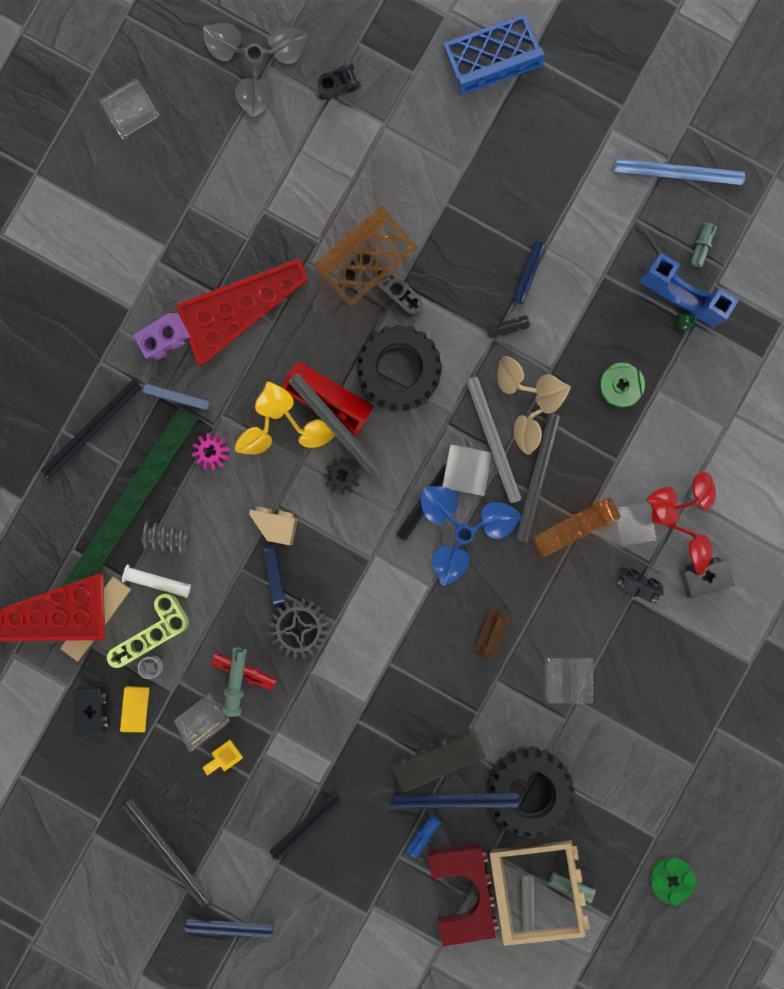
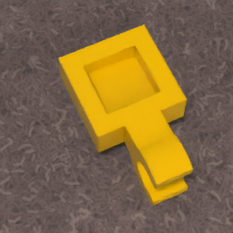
(224, 756)

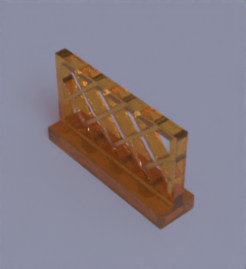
(352, 242)

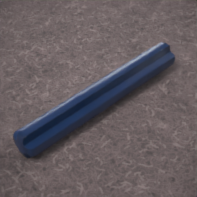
(229, 928)

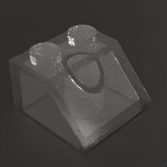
(129, 108)

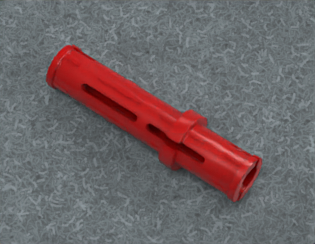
(252, 675)

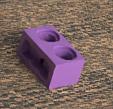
(160, 332)

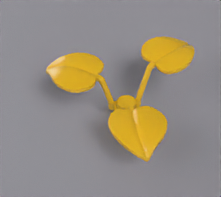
(273, 403)

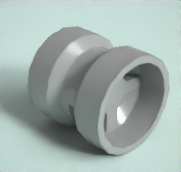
(147, 669)

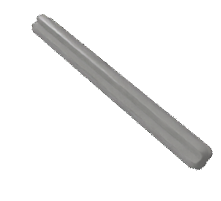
(493, 440)

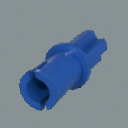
(423, 836)

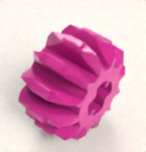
(208, 444)

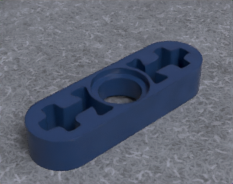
(274, 574)

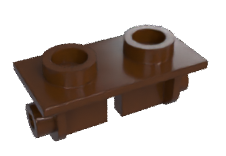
(492, 633)

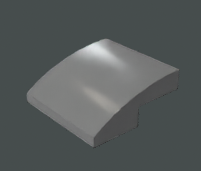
(466, 470)

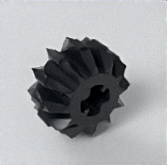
(334, 474)

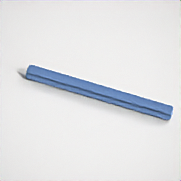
(679, 171)

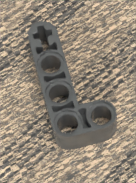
(386, 284)

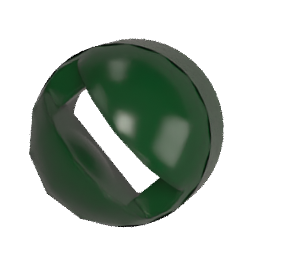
(685, 322)

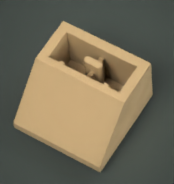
(274, 527)

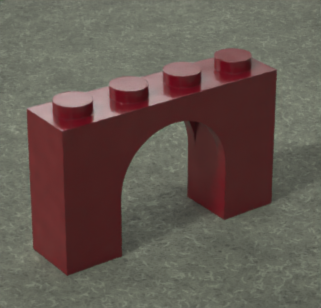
(477, 922)

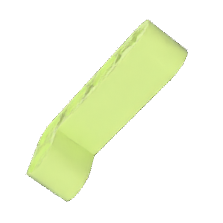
(146, 636)

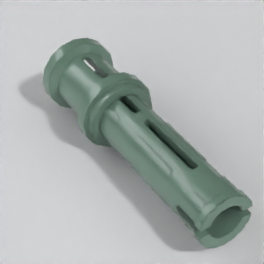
(234, 692)

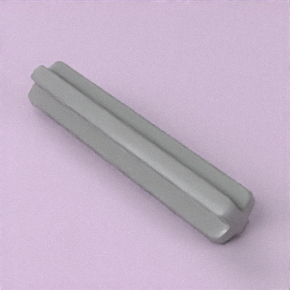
(528, 914)

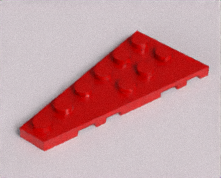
(229, 311)
(62, 614)

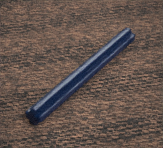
(456, 801)

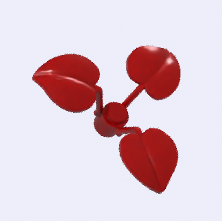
(666, 513)

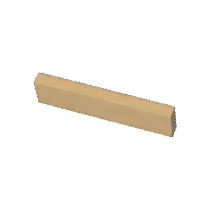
(114, 595)

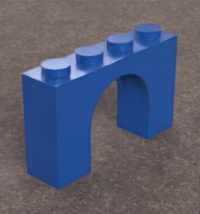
(707, 307)

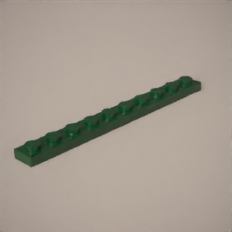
(134, 496)

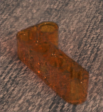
(576, 527)

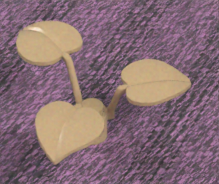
(550, 397)

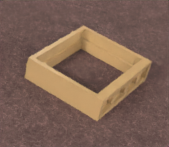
(508, 934)

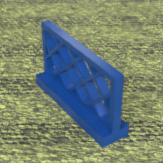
(504, 67)

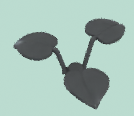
(254, 94)

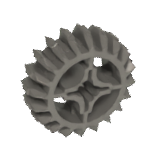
(301, 641)

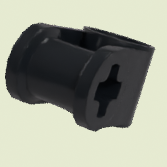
(342, 79)

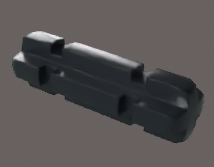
(508, 326)

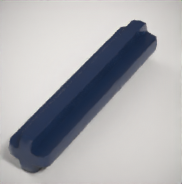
(529, 272)

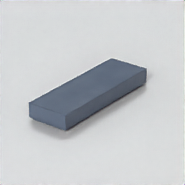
(177, 397)

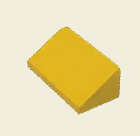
(134, 709)

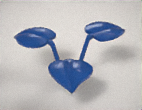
(440, 503)

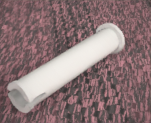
(156, 582)

